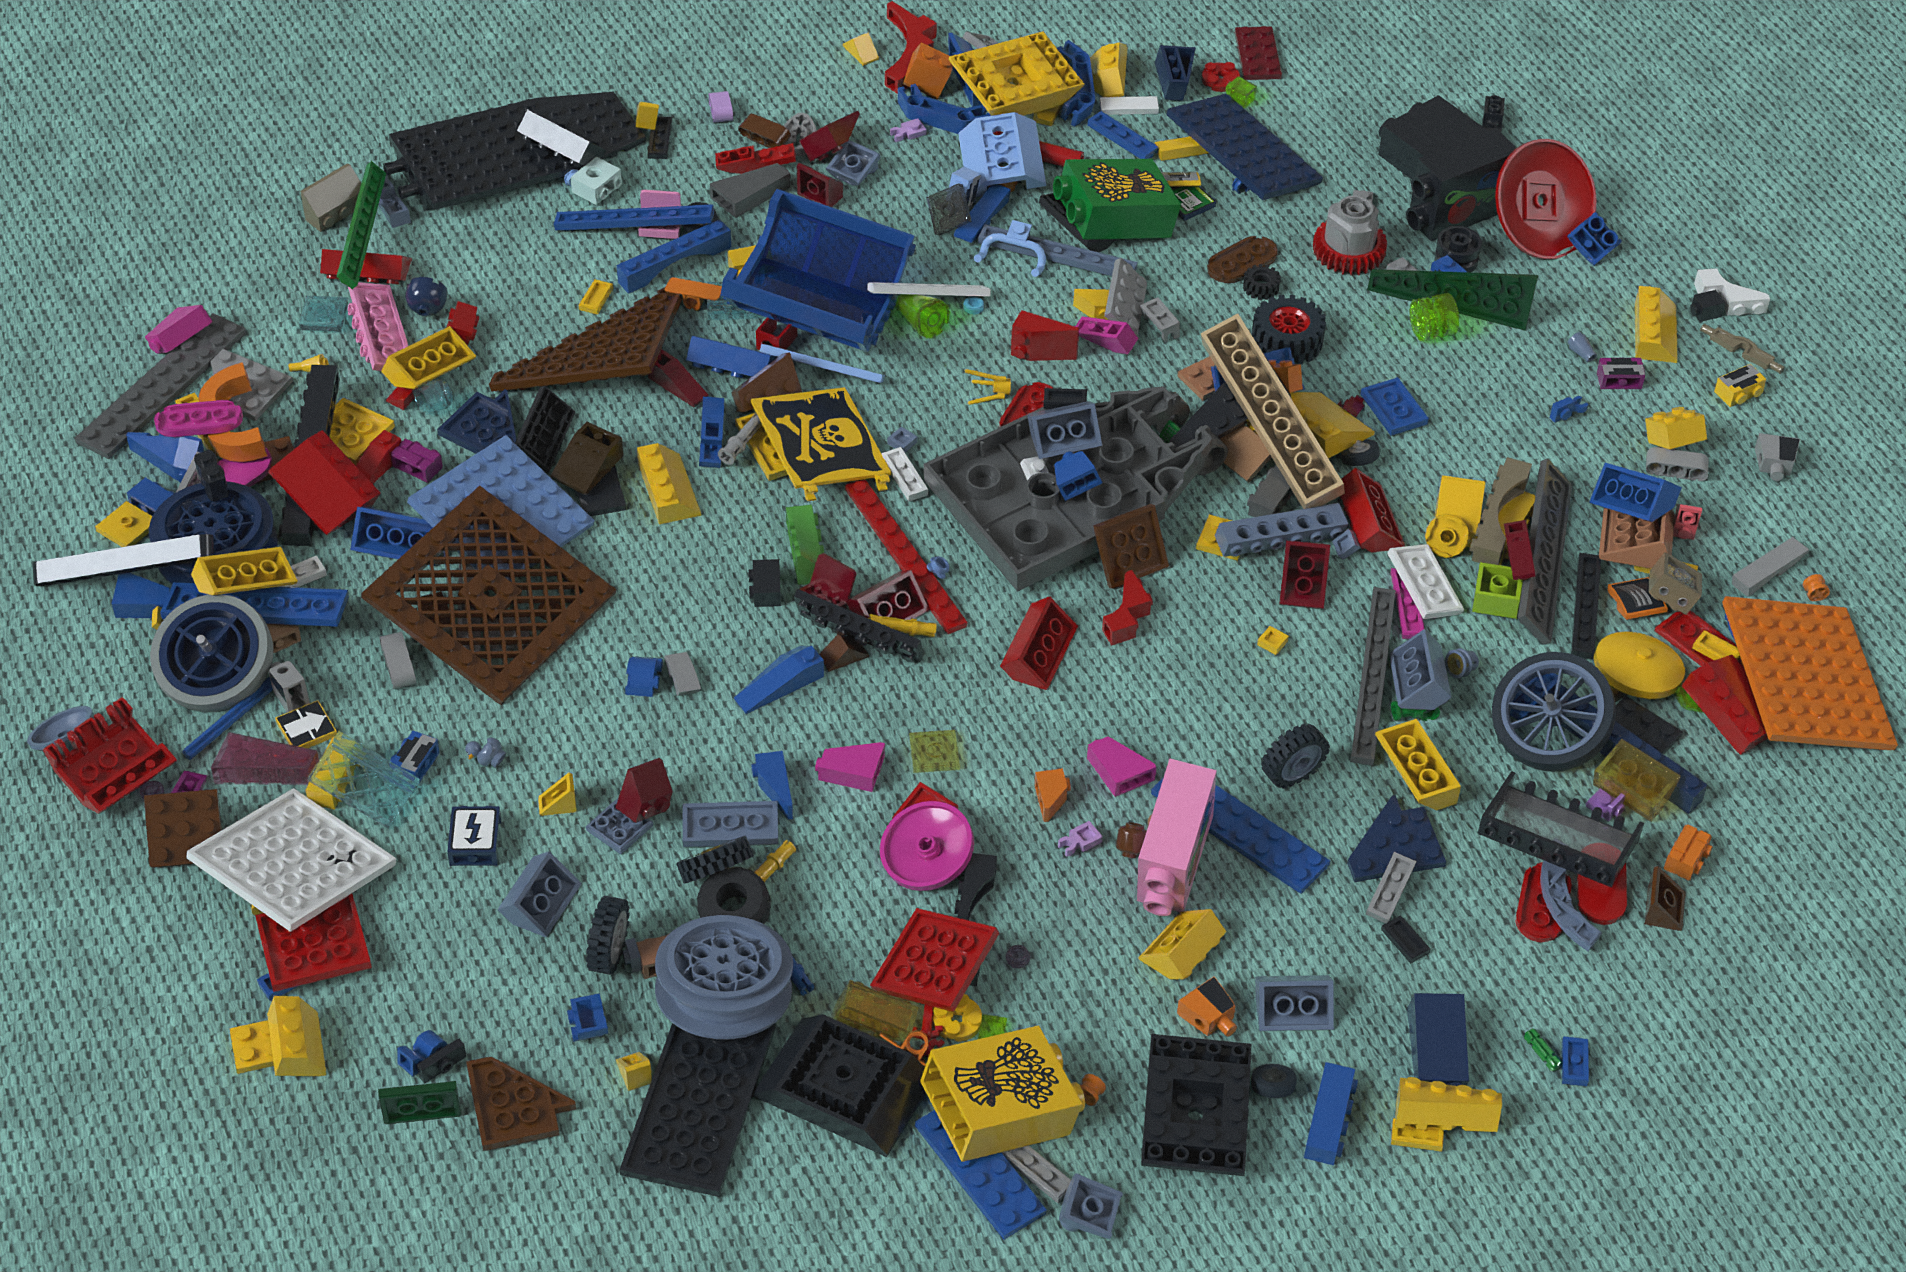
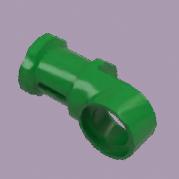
(1399, 713)

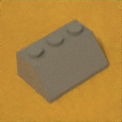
(331, 198)

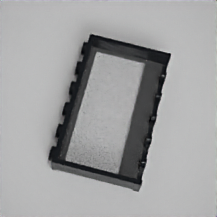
(1558, 833)

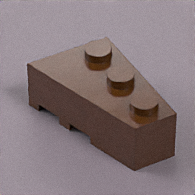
(772, 380)

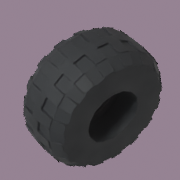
(731, 883)

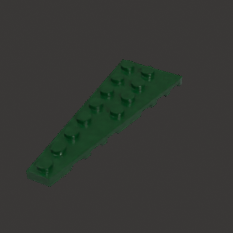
(1485, 296)

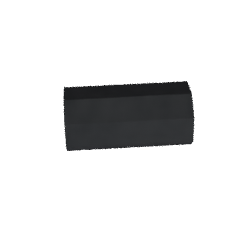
(1058, 211)
(545, 428)

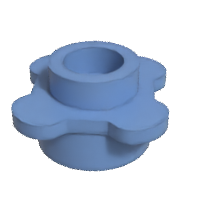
(938, 566)

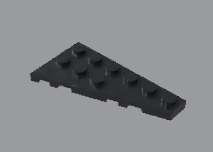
(1219, 412)

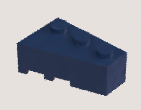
(1174, 70)

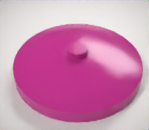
(927, 846)

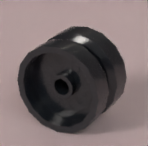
(1461, 245)

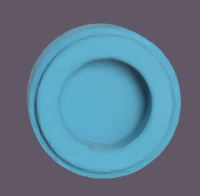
(973, 305)

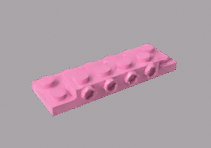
(376, 323)

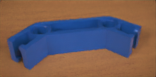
(1082, 102)
(937, 113)

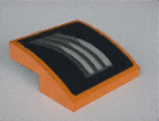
(1634, 599)

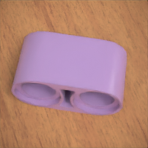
(720, 106)

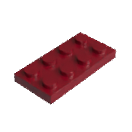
(1257, 53)

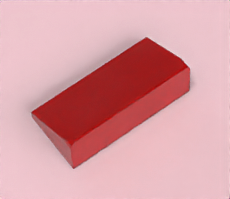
(401, 397)

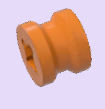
(1816, 587)
(1092, 1088)

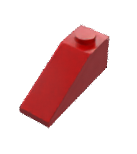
(377, 456)

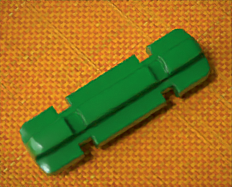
(1543, 1050)

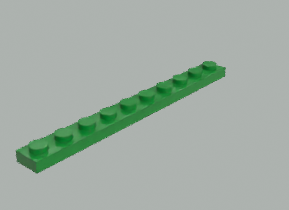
(361, 225)

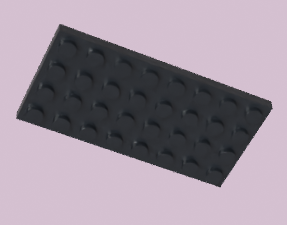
(695, 1110)

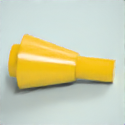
(306, 364)

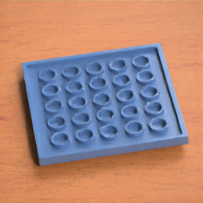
(515, 482)

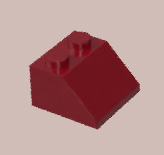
(818, 186)
(645, 791)

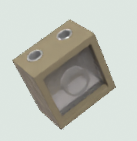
(1675, 583)

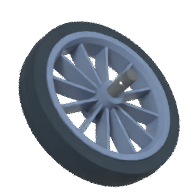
(1553, 711)

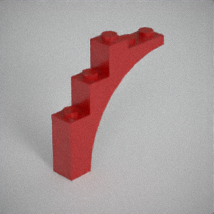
(914, 31)

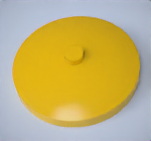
(1639, 665)

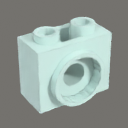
(596, 180)

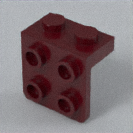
(831, 581)

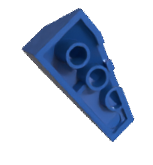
(167, 453)
(782, 677)

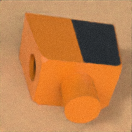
(1208, 1008)

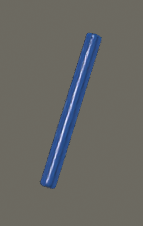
(227, 720)

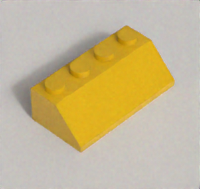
(1655, 325)
(427, 359)
(667, 483)
(242, 571)
(1420, 764)

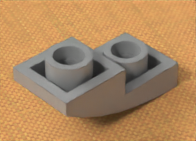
(683, 673)

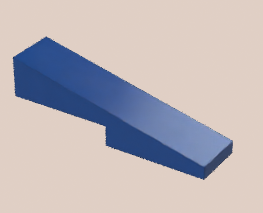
(986, 208)

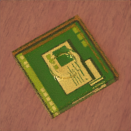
(934, 751)

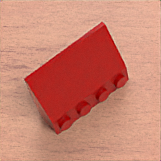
(324, 482)
(1728, 701)

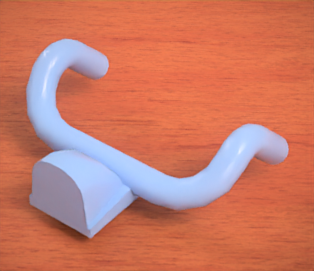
(1017, 236)

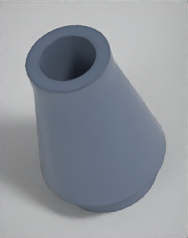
(1582, 346)

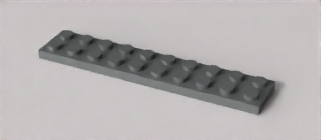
(158, 387)
(1547, 546)

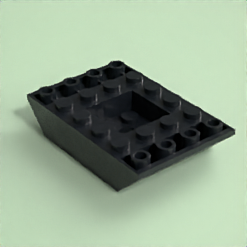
(1204, 1079)
(864, 1107)

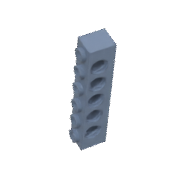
(1274, 529)

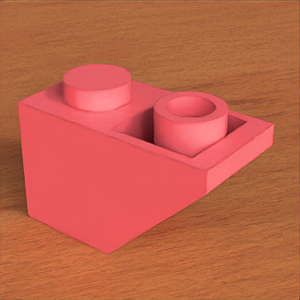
(1686, 521)

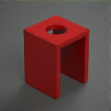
(765, 332)

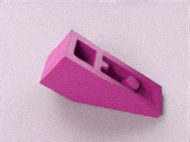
(1107, 333)

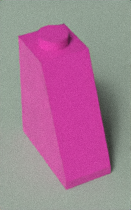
(177, 328)
(852, 765)
(1119, 766)

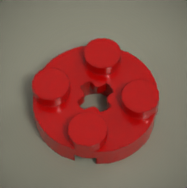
(1211, 75)

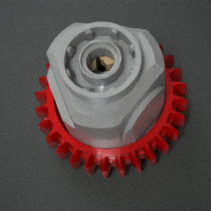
(1350, 237)

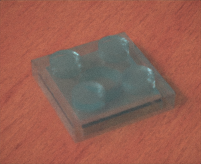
(323, 313)

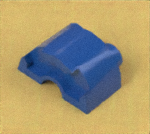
(643, 675)
(588, 1018)

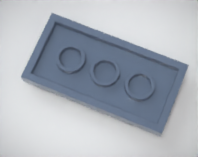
(724, 821)

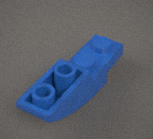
(711, 431)

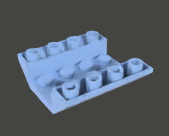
(1016, 146)

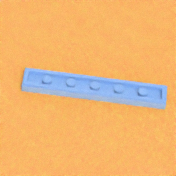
(814, 361)

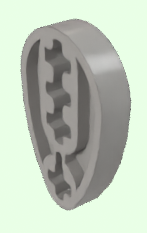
(804, 130)

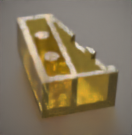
(874, 1011)

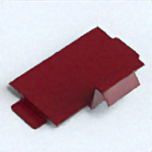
(1353, 405)

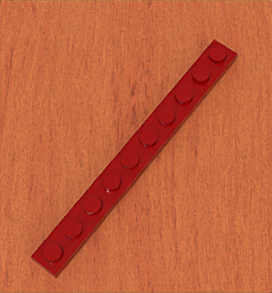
(906, 555)

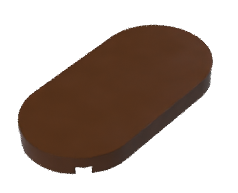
(1236, 259)

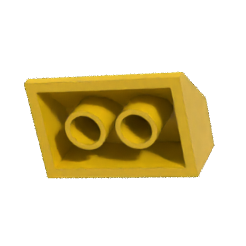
(1184, 943)
(295, 1038)

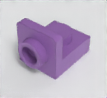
(1610, 805)

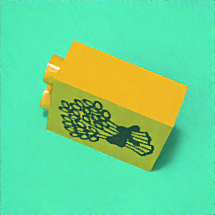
(1002, 1092)

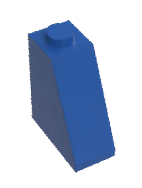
(137, 596)

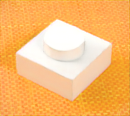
(1033, 466)

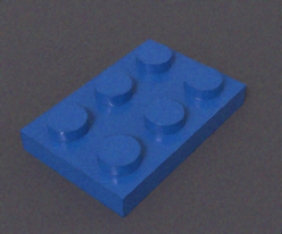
(1394, 406)

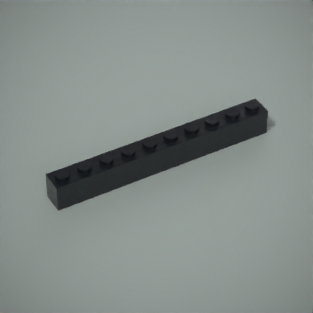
(316, 416)

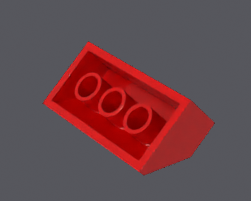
(375, 266)
(1370, 513)
(1039, 644)

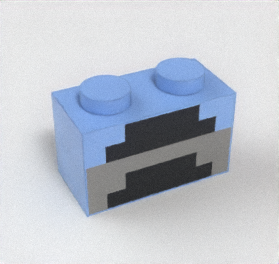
(970, 181)

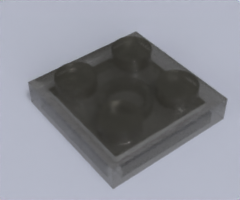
(948, 209)

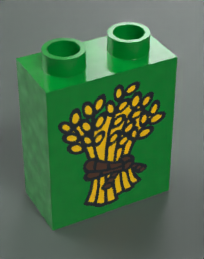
(1117, 198)

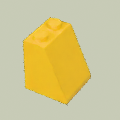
(1463, 499)

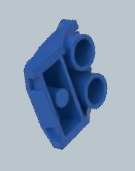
(1594, 239)

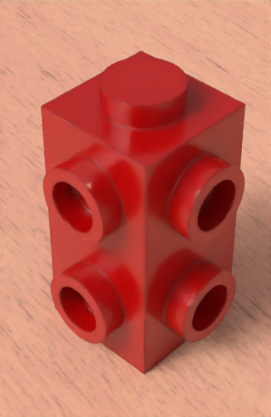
(464, 321)

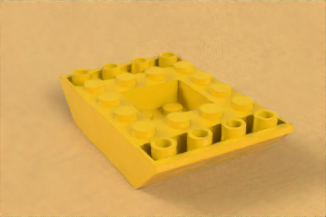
(1031, 63)

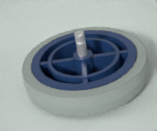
(211, 653)

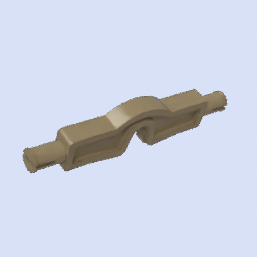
(1751, 352)

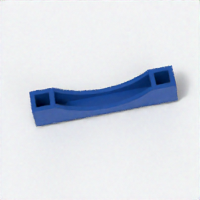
(643, 268)

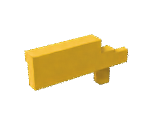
(1179, 148)

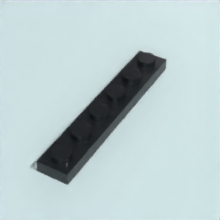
(1586, 606)

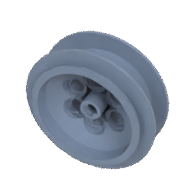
(723, 977)

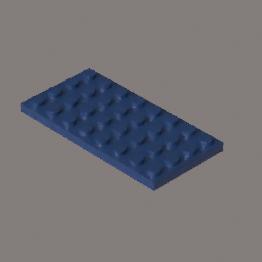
(1244, 146)

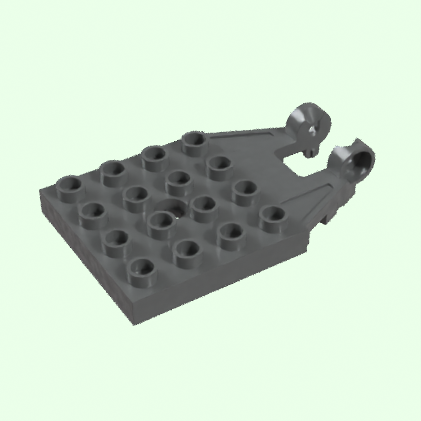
(1041, 535)

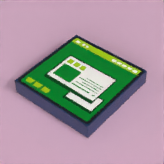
(1193, 201)

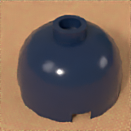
(425, 296)

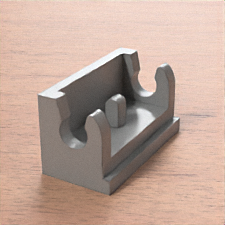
(1161, 317)

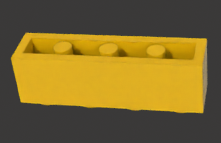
(1516, 510)

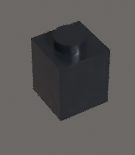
(1707, 305)

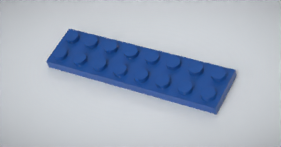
(276, 604)
(1263, 841)

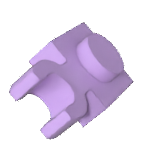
(909, 129)
(1081, 837)

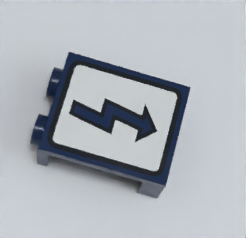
(474, 836)

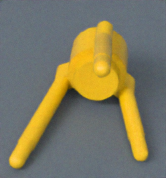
(1000, 384)

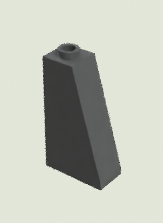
(749, 189)

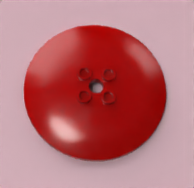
(1567, 192)

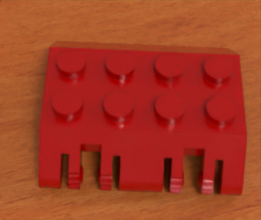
(107, 759)

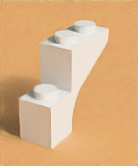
(1737, 298)

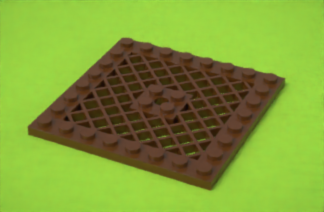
(433, 636)

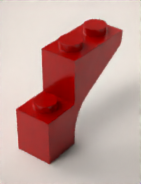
(1136, 603)

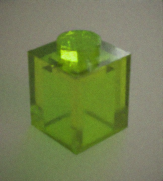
(1241, 91)

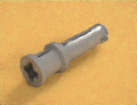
(738, 443)

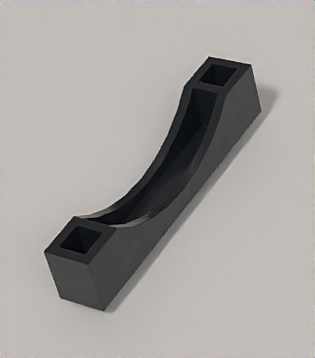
(977, 882)

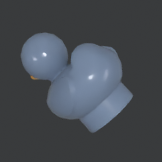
(488, 755)

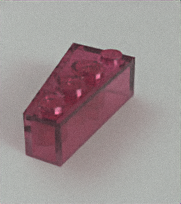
(262, 761)

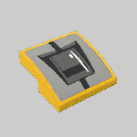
(1182, 179)

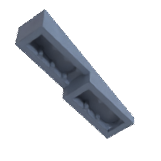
(392, 206)

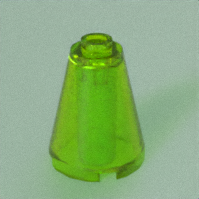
(924, 313)

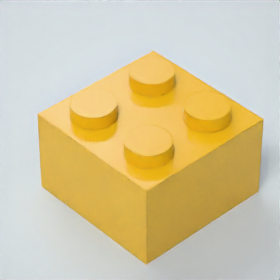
(1675, 428)

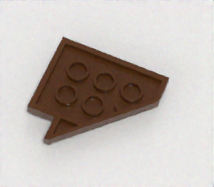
(513, 1105)

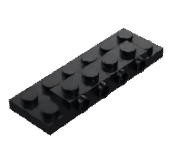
(859, 627)

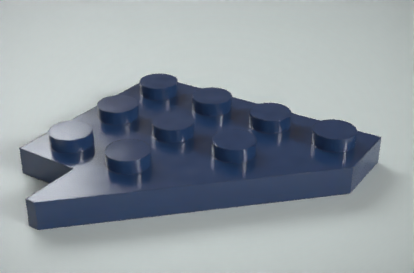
(480, 422)
(1396, 831)

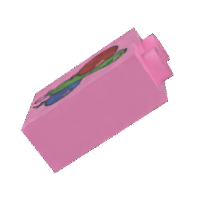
(1175, 837)

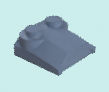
(853, 163)
(1089, 1207)

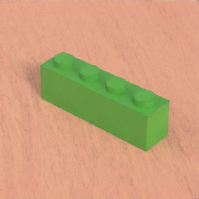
(804, 540)

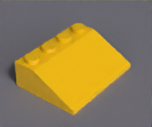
(1330, 423)

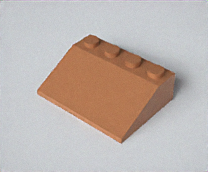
(1635, 540)

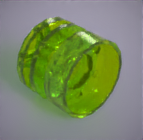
(1434, 317)

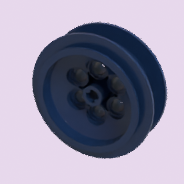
(236, 522)

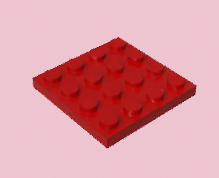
(316, 950)
(935, 959)

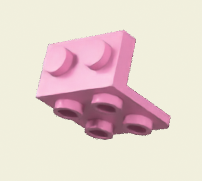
(656, 198)

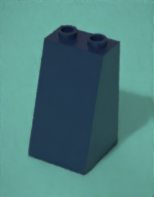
(1439, 1038)

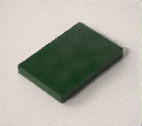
(419, 1102)

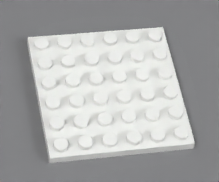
(281, 858)

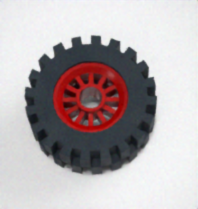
(1290, 325)

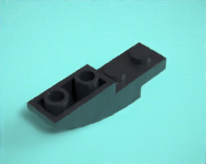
(1493, 112)

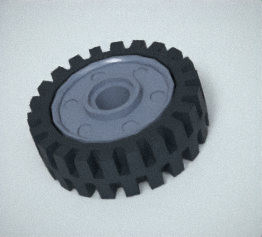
(1295, 756)

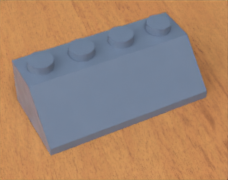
(1420, 673)

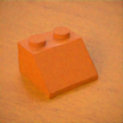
(928, 70)

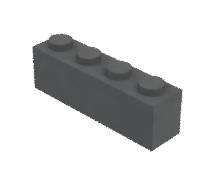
(1270, 494)

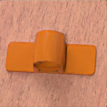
(693, 292)
(918, 1053)

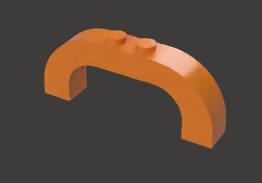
(232, 445)

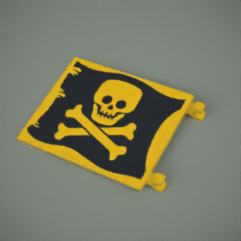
(821, 439)

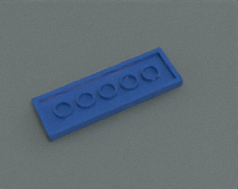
(987, 1181)

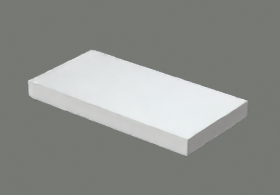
(1425, 581)

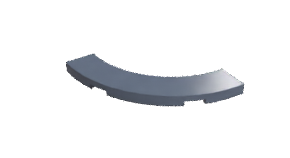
(1560, 906)

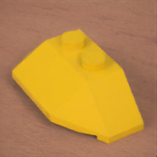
(1109, 70)

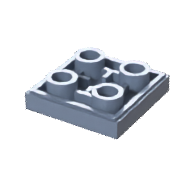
(617, 829)

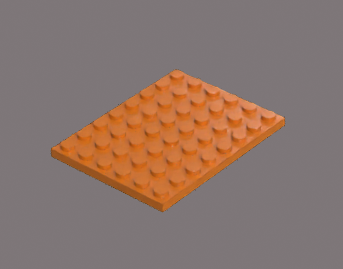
(1808, 674)

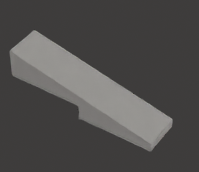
(1766, 567)

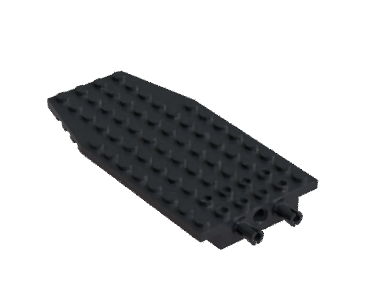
(488, 156)

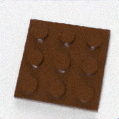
(1131, 543)
(179, 823)

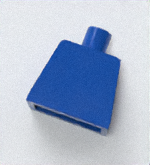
(1075, 474)

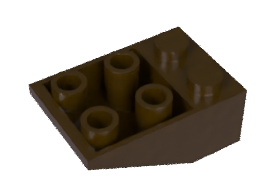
(588, 458)

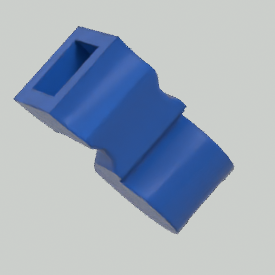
(424, 1046)

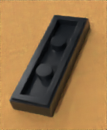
(660, 138)

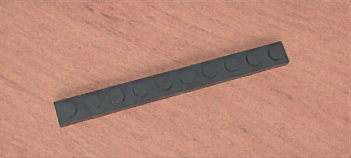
(1373, 676)

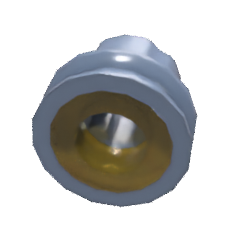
(1464, 665)

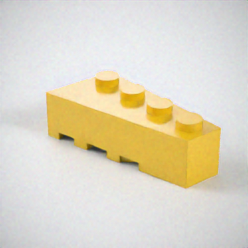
(1446, 1106)

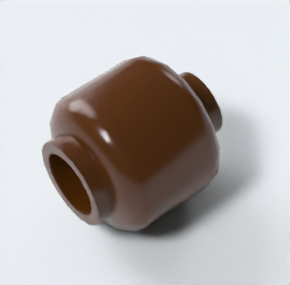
(1130, 839)

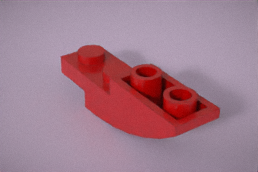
(747, 159)

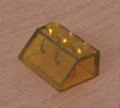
(1637, 776)

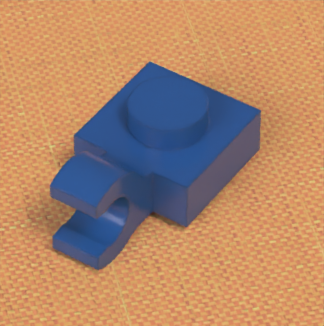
(1563, 409)

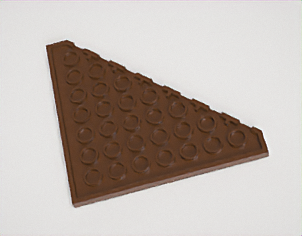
(606, 350)

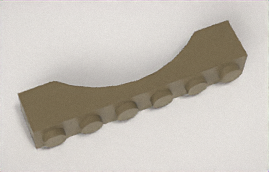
(1511, 483)

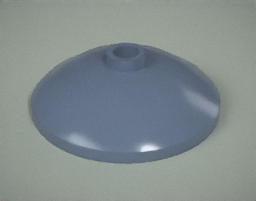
(58, 727)

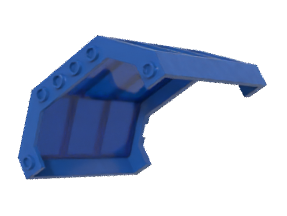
(817, 270)

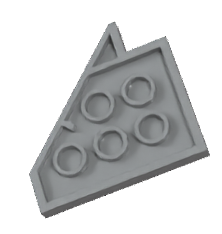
(264, 381)

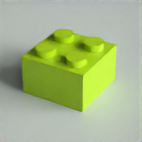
(1496, 591)

